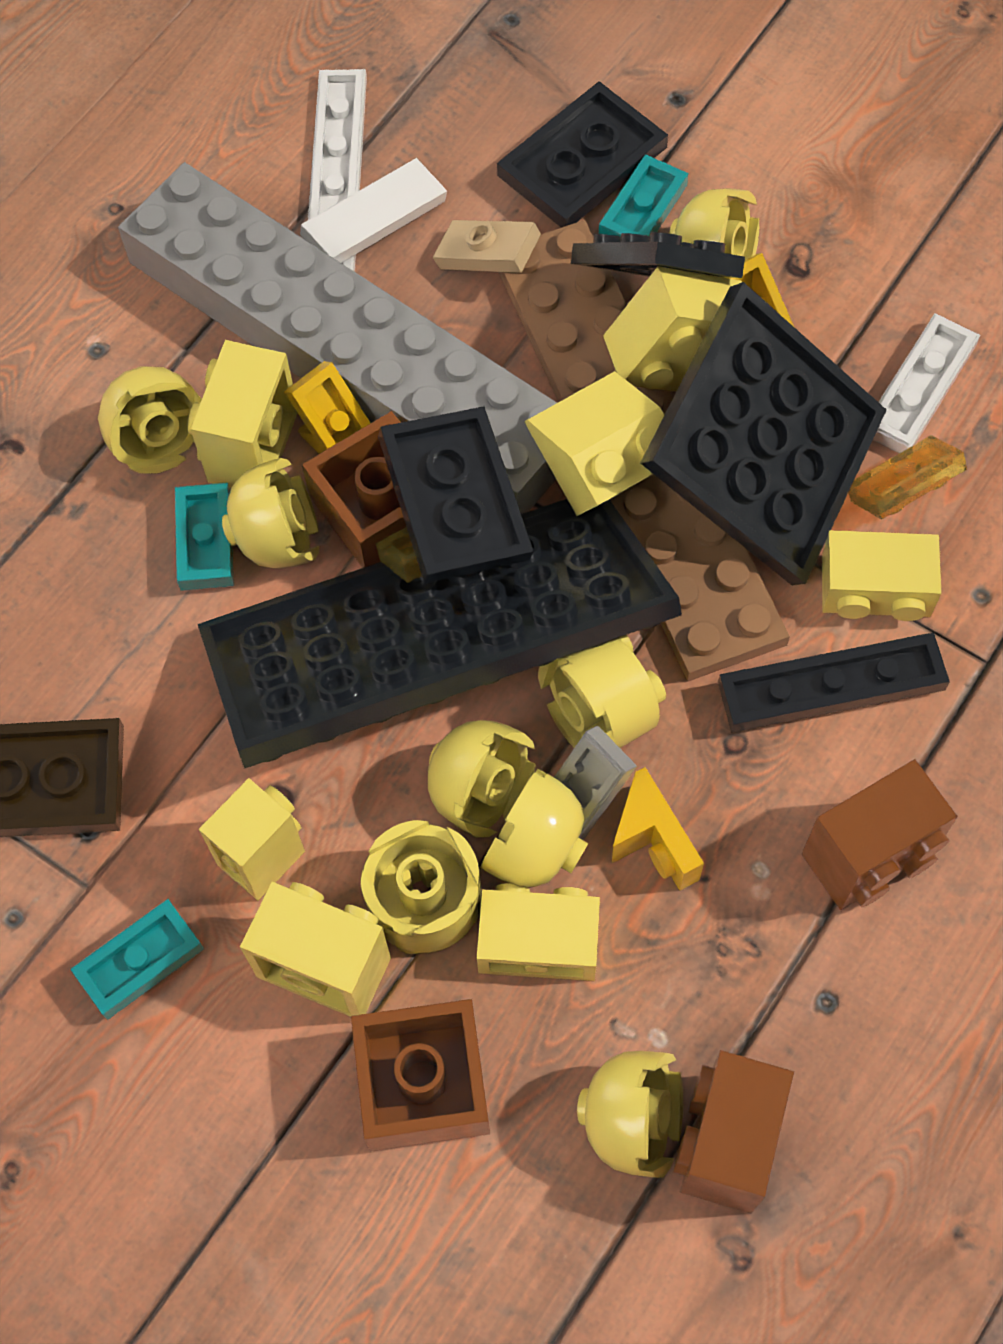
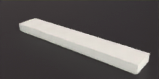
(337, 140)

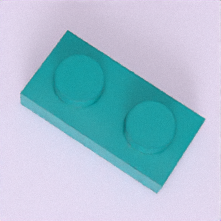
(645, 199)
(202, 548)
(137, 959)

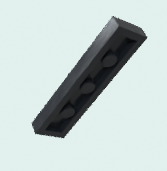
(833, 682)

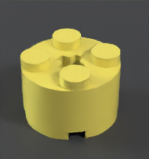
(605, 690)
(441, 861)

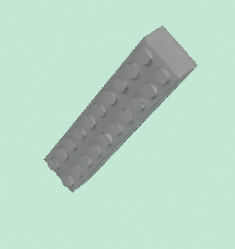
(316, 310)

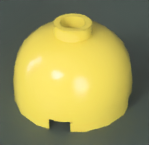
(721, 218)
(147, 418)
(271, 517)
(479, 774)
(538, 834)
(633, 1111)

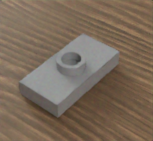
(595, 774)

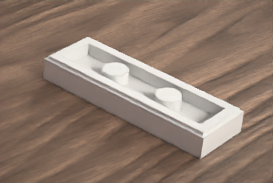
(374, 211)
(923, 382)

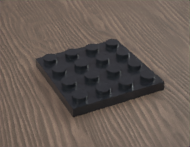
(765, 435)

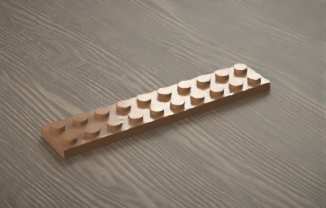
(720, 592)

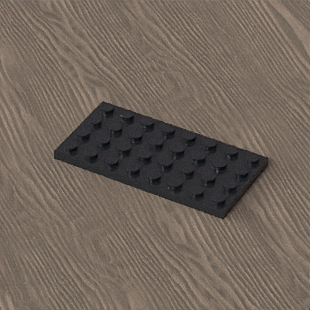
(384, 646)

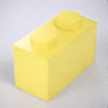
(880, 574)
(254, 837)
(538, 933)

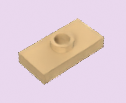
(487, 246)

